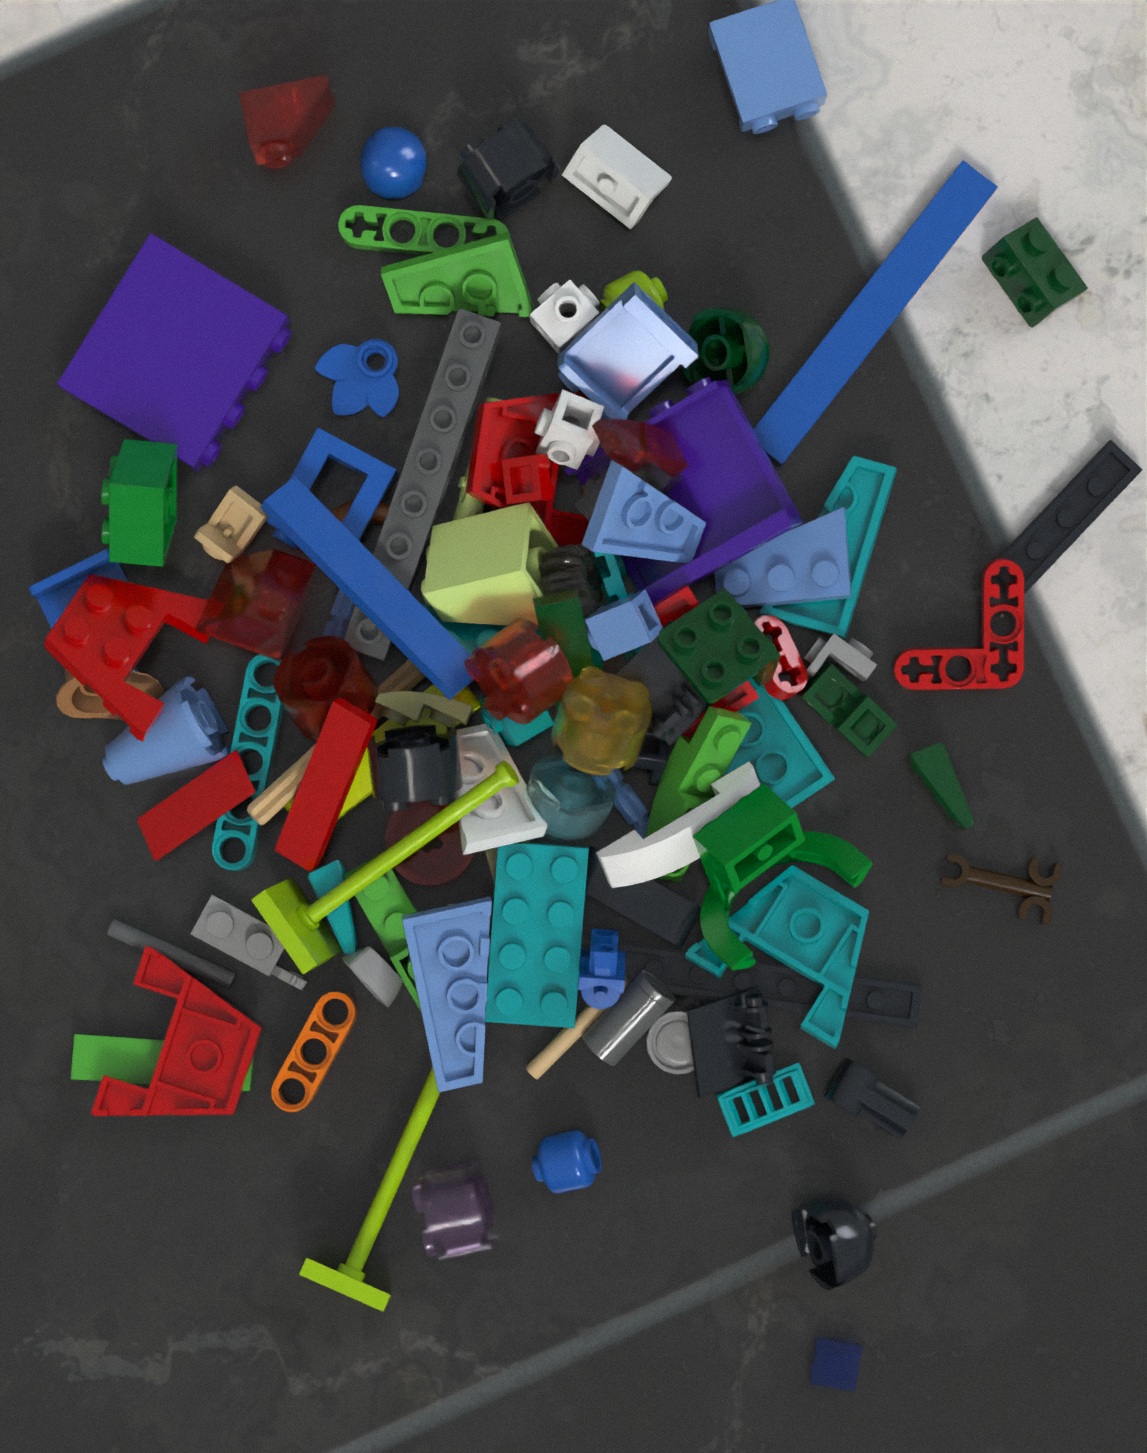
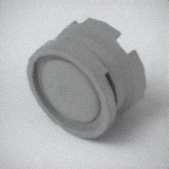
(670, 1043)

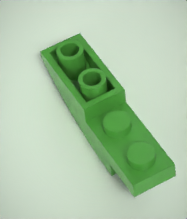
(694, 767)
(384, 904)

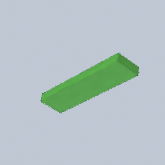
(120, 1058)

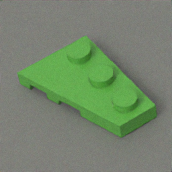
(471, 276)

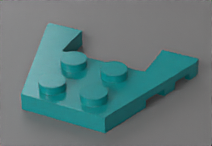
(809, 932)

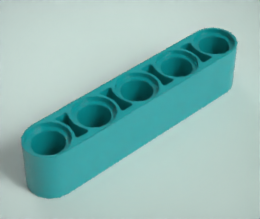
(244, 740)

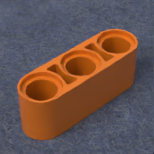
(296, 1064)

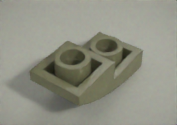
(406, 705)

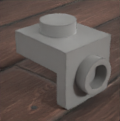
(851, 656)

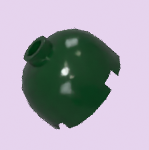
(729, 348)

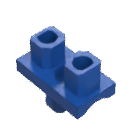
(602, 969)

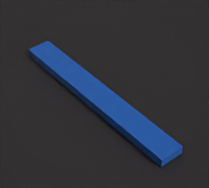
(873, 311)

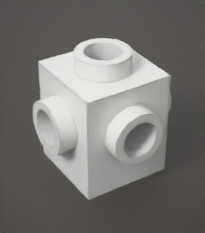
(554, 302)
(568, 430)

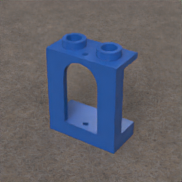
(377, 473)

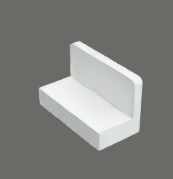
(616, 175)

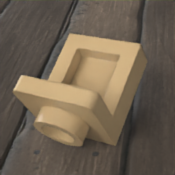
(232, 526)

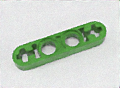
(425, 227)

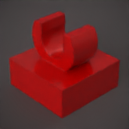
(527, 479)

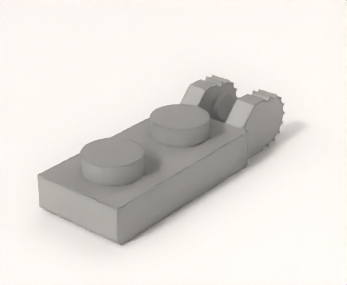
(244, 939)

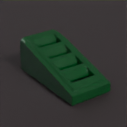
(940, 778)

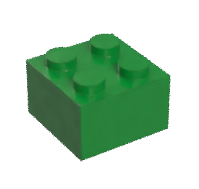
(141, 502)

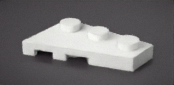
(504, 816)

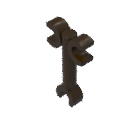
(1037, 889)

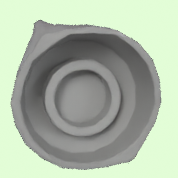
(375, 974)

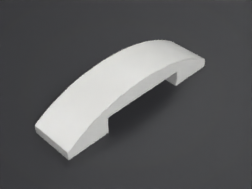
(672, 847)

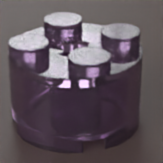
(455, 1211)

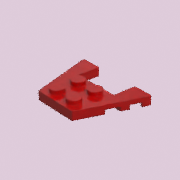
(506, 432)
(109, 632)
(201, 1056)

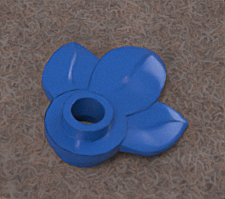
(358, 383)

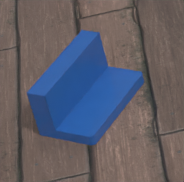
(59, 589)

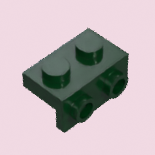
(1033, 272)

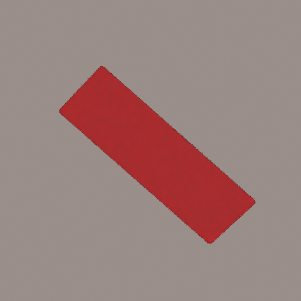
(196, 805)

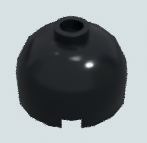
(836, 1238)

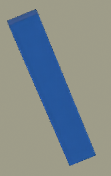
(370, 586)

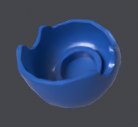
(393, 162)

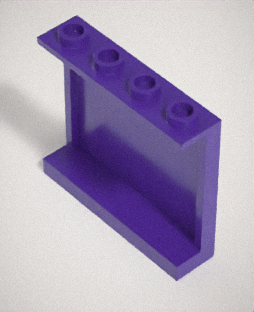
(176, 352)
(725, 485)

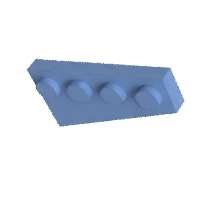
(450, 975)

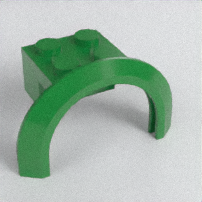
(746, 842)

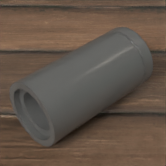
(628, 1018)

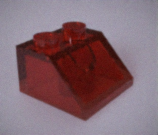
(285, 118)
(259, 601)

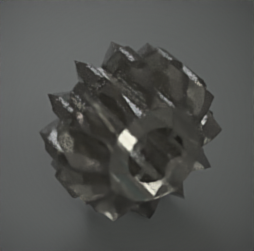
(570, 569)

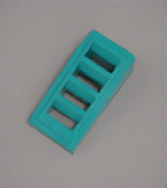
(342, 917)
(731, 1115)

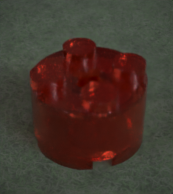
(519, 672)
(317, 678)
(438, 866)

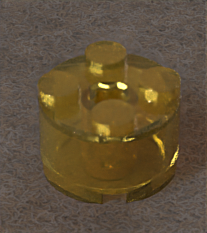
(602, 722)

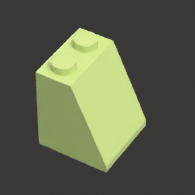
(487, 566)

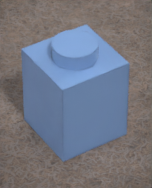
(623, 625)

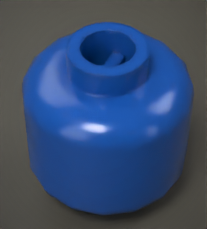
(567, 1161)

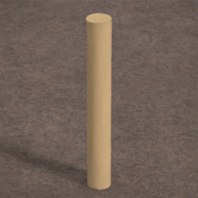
(564, 1040)

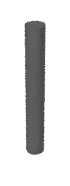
(183, 958)

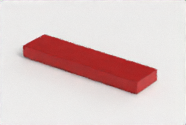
(325, 784)

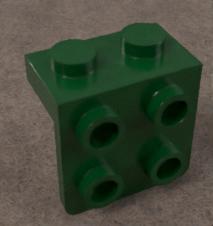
(719, 647)

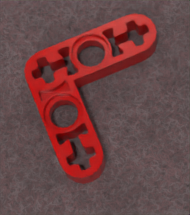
(981, 656)

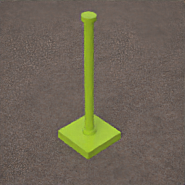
(300, 923)
(349, 1276)

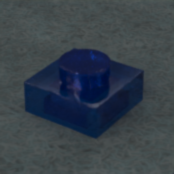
(835, 1364)

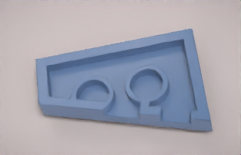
(641, 521)
(794, 567)

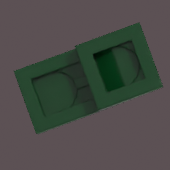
(847, 709)

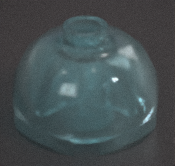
(567, 800)

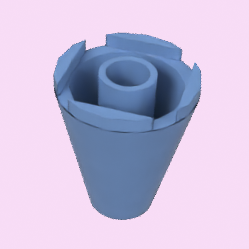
(180, 739)

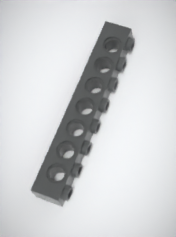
(429, 465)

